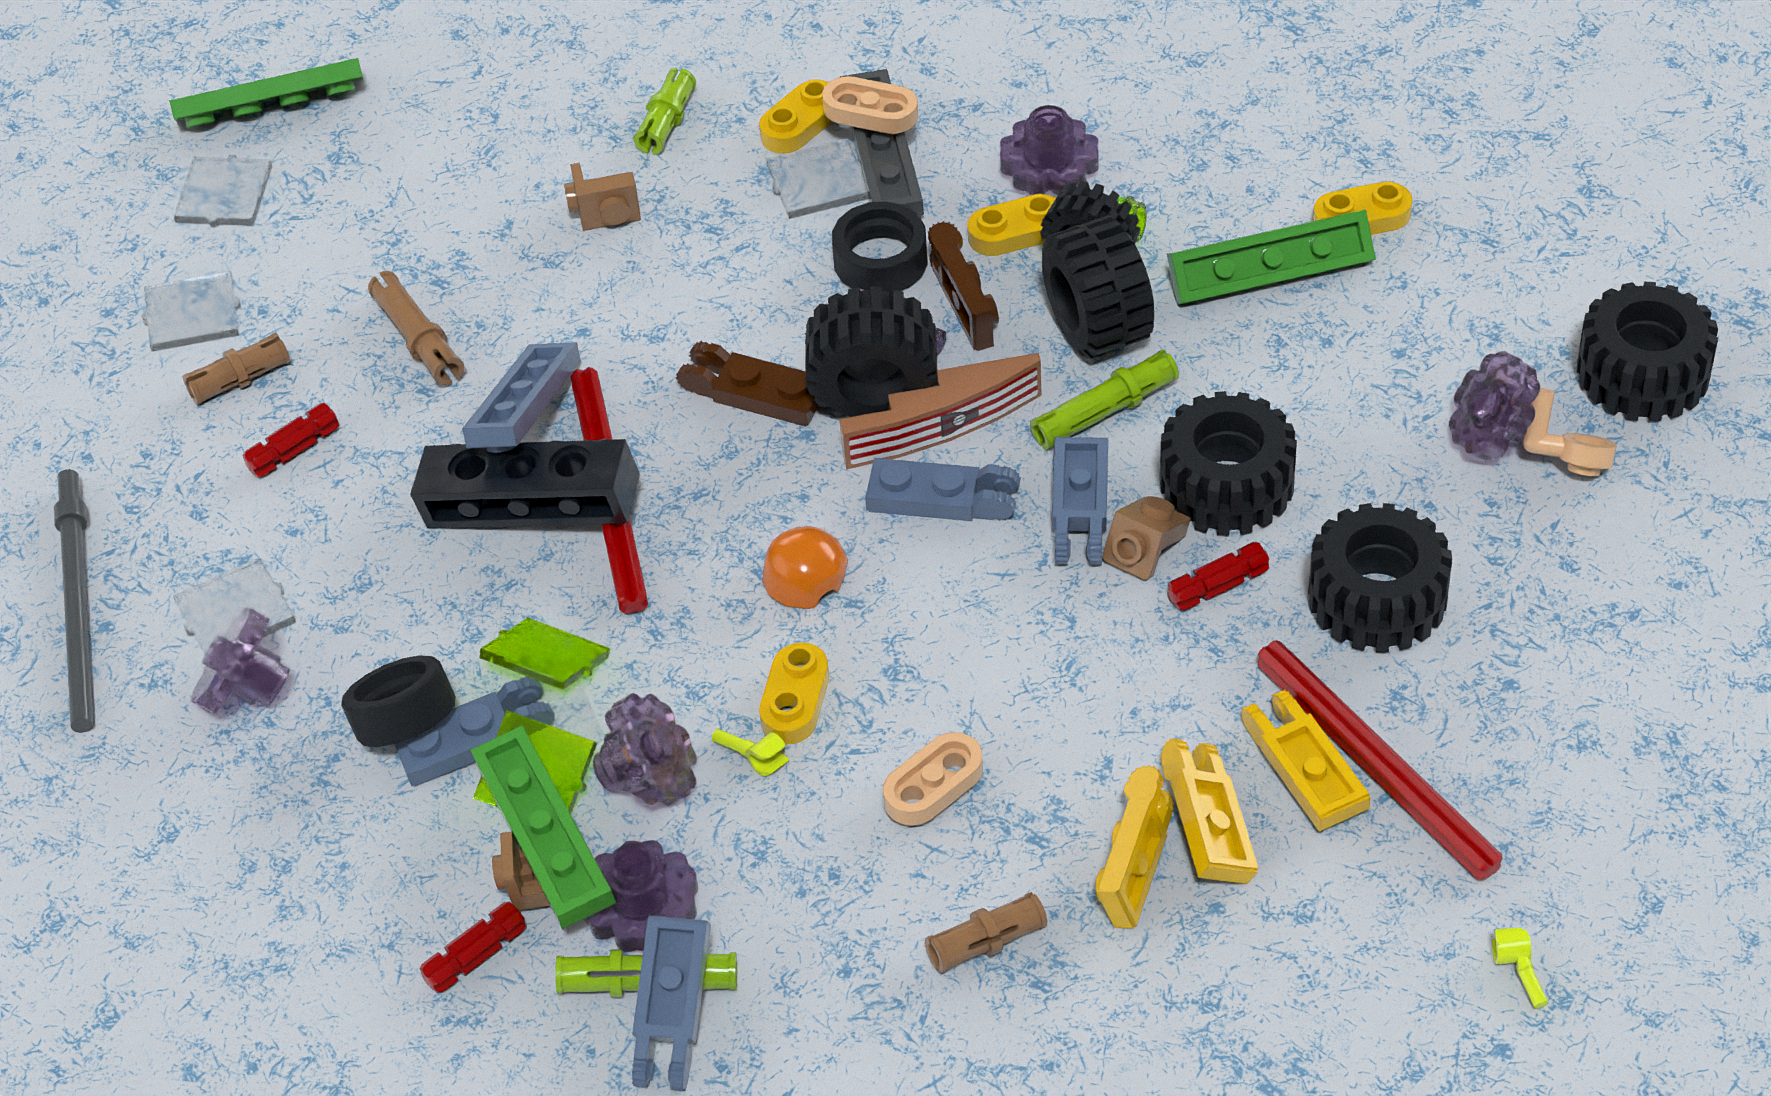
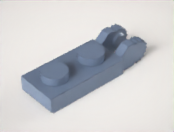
(941, 490)
(1080, 494)
(468, 726)
(669, 995)

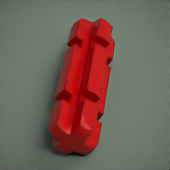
(290, 440)
(1218, 576)
(472, 947)

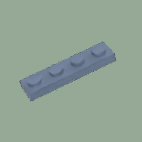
(521, 396)

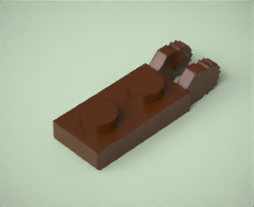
(962, 285)
(748, 384)

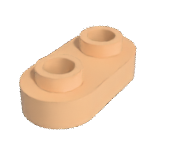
(870, 105)
(928, 780)

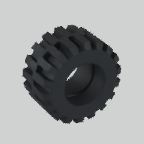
(1098, 287)
(867, 349)
(1647, 351)
(1234, 431)
(1376, 610)

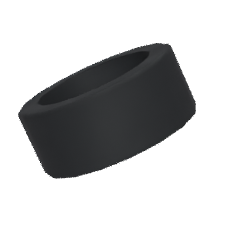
(879, 221)
(398, 701)

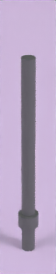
(70, 521)

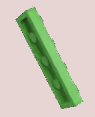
(246, 97)
(1271, 256)
(543, 827)

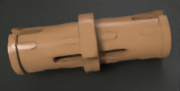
(236, 368)
(986, 932)

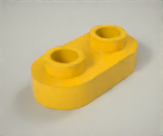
(795, 118)
(1385, 202)
(1008, 225)
(795, 687)

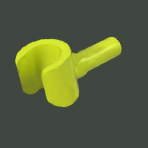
(762, 756)
(1514, 946)

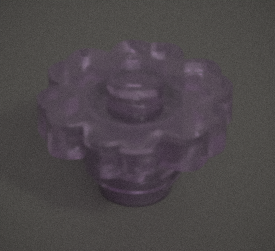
(1048, 152)
(1494, 406)
(240, 666)
(645, 752)
(642, 885)

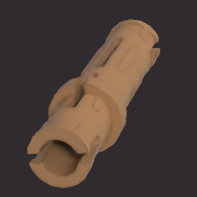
(424, 338)

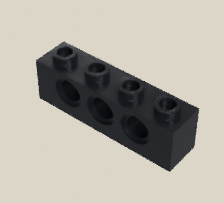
(526, 485)

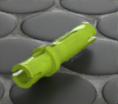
(1122, 390)
(573, 973)

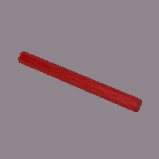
(618, 537)
(1381, 761)

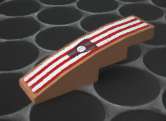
(958, 404)

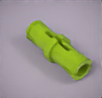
(664, 111)

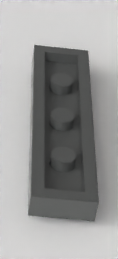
(886, 161)

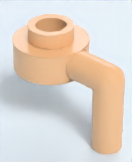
(1583, 452)

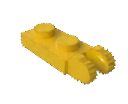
(1307, 762)
(1209, 812)
(1135, 848)

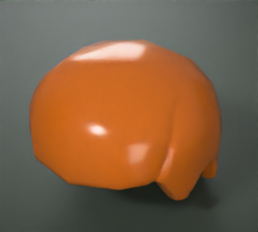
(803, 566)

